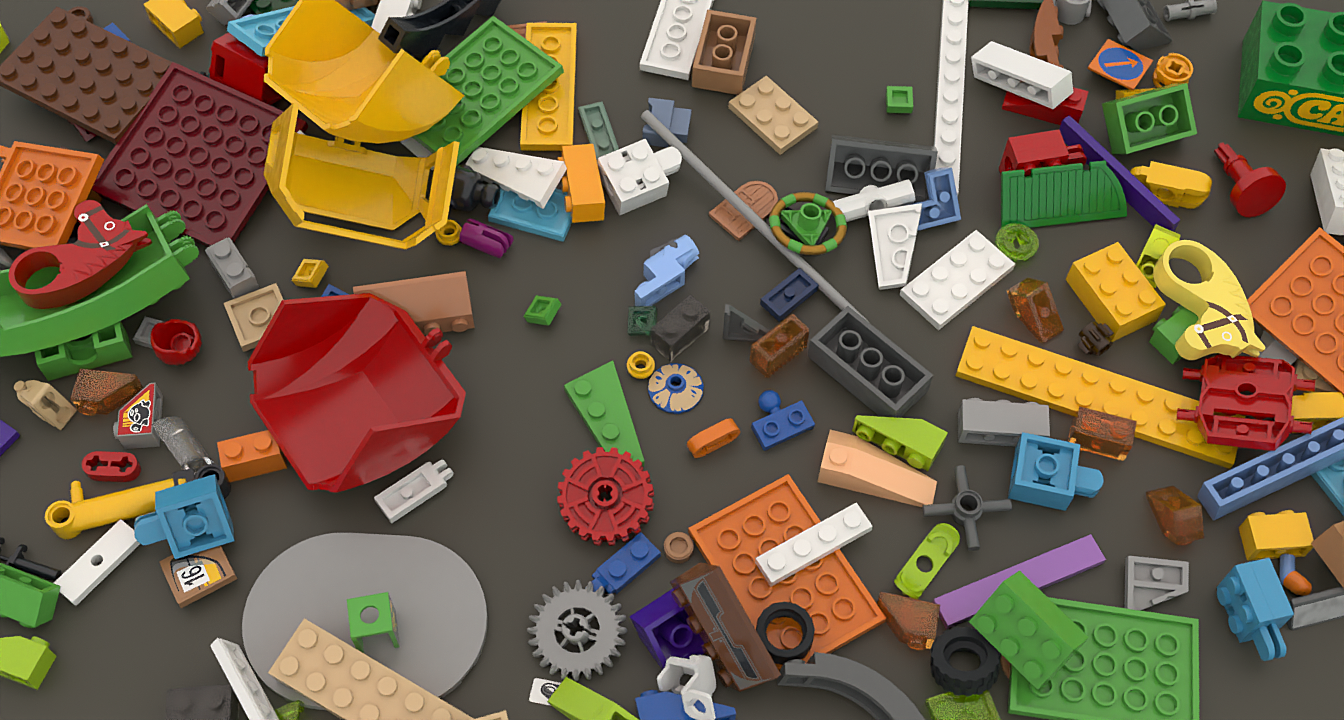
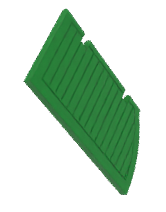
(1061, 195)

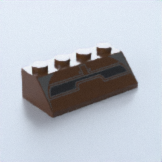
(723, 627)

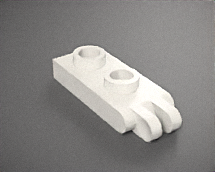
(413, 490)

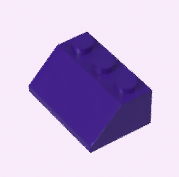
(666, 631)

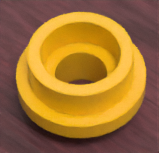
(451, 227)
(640, 358)

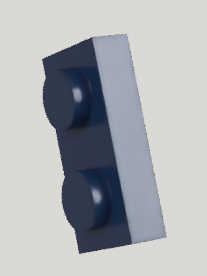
(789, 294)

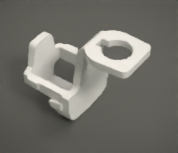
(698, 687)

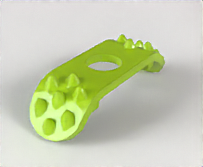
(937, 547)

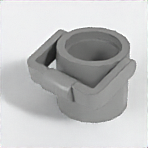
(1072, 11)

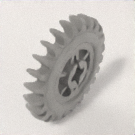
(606, 637)

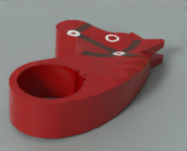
(86, 265)

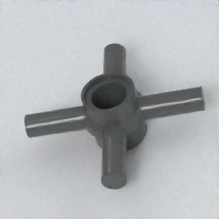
(964, 517)

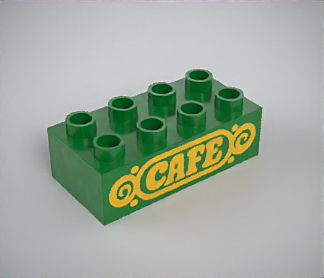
(1294, 68)

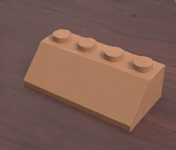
(429, 300)

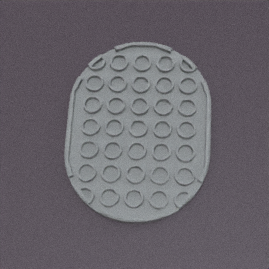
(431, 587)

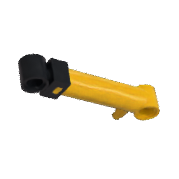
(121, 504)

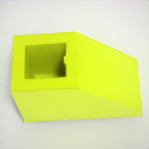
(1154, 248)

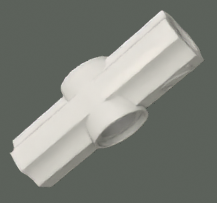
(886, 197)

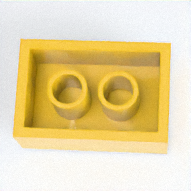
(1115, 291)

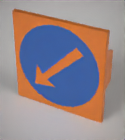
(1120, 64)

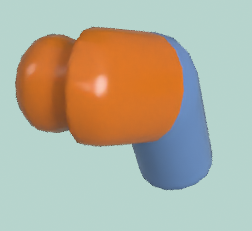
(1291, 578)

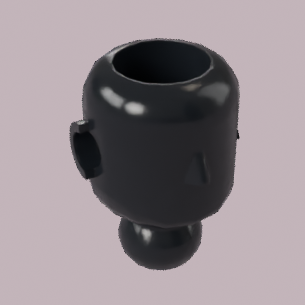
(470, 191)

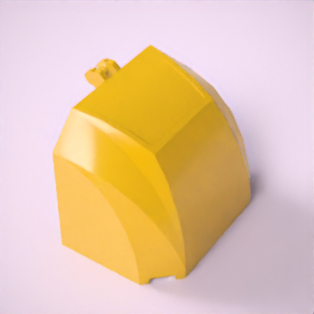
(352, 80)

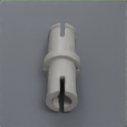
(1189, 9)

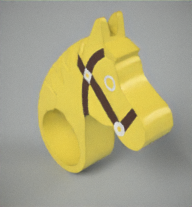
(1218, 301)

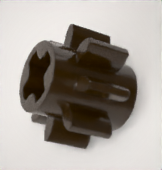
(1095, 338)

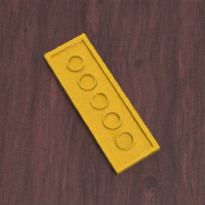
(549, 117)

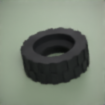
(958, 681)

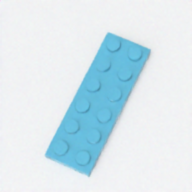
(259, 29)

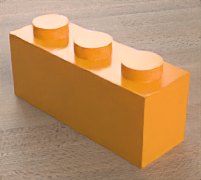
(582, 184)

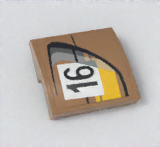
(197, 574)

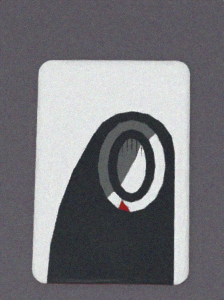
(542, 690)

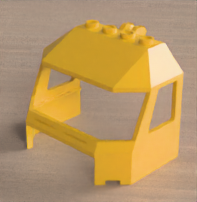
(356, 184)

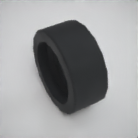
(798, 614)

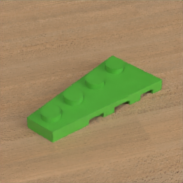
(604, 410)

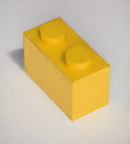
(175, 20)
(1276, 535)

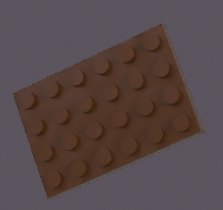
(83, 74)

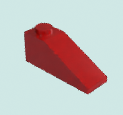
(1071, 106)

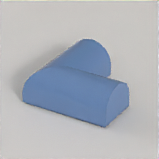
(942, 201)

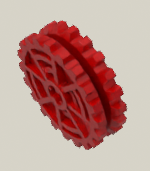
(583, 503)

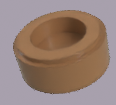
(678, 547)

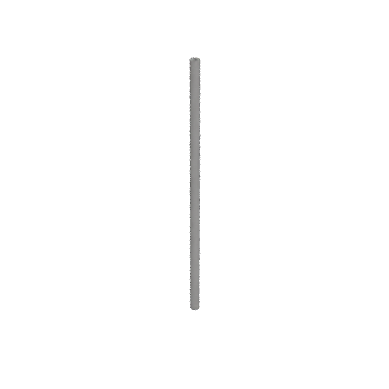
(745, 210)

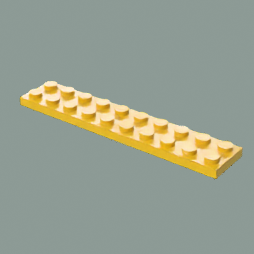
(1068, 383)

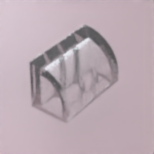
(181, 443)

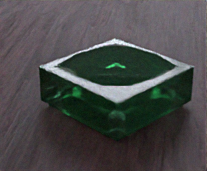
(641, 320)

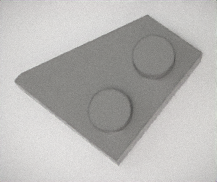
(1153, 581)

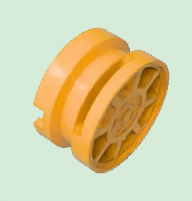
(1172, 70)

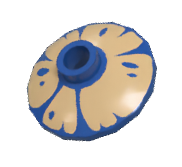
(675, 398)

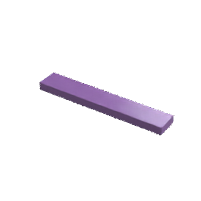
(1041, 571)

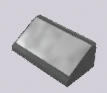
(1317, 608)

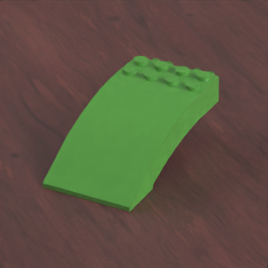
(139, 283)

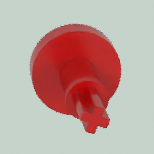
(1255, 189)

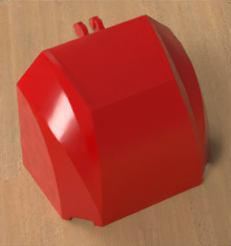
(351, 388)

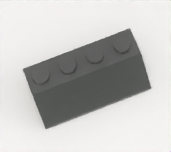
(1137, 23)
(880, 163)

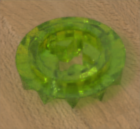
(1027, 239)

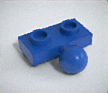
(781, 423)

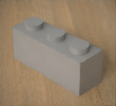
(1000, 421)

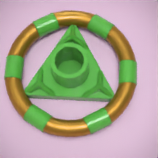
(807, 223)

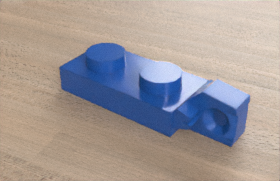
(625, 565)

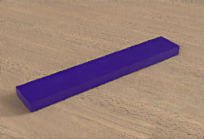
(1135, 192)

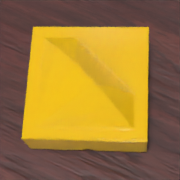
(310, 273)

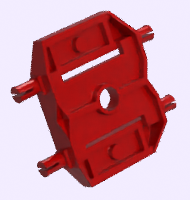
(1272, 389)

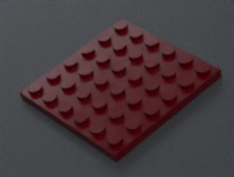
(194, 153)

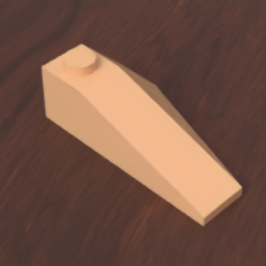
(869, 470)

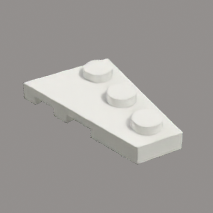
(893, 243)

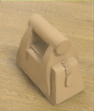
(45, 402)

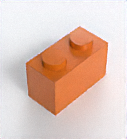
(250, 456)

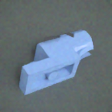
(665, 270)

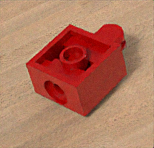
(1039, 151)

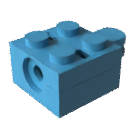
(1049, 473)
(189, 517)
(1256, 606)

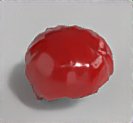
(176, 341)

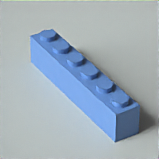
(1273, 470)

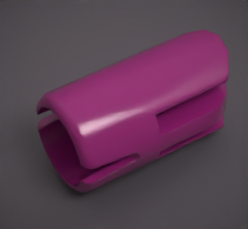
(485, 238)

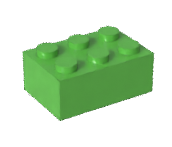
(1149, 118)
(1028, 629)

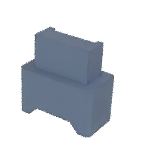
(674, 119)

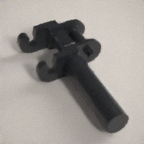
(17, 561)

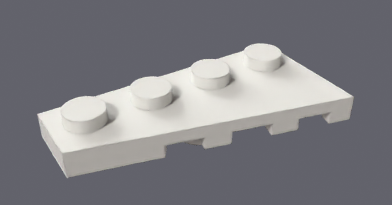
(526, 175)

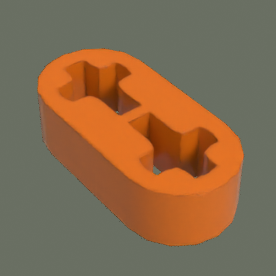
(713, 438)

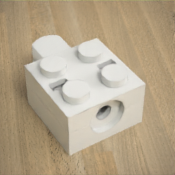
(637, 175)

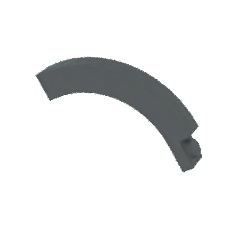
(852, 681)

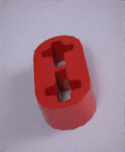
(110, 470)

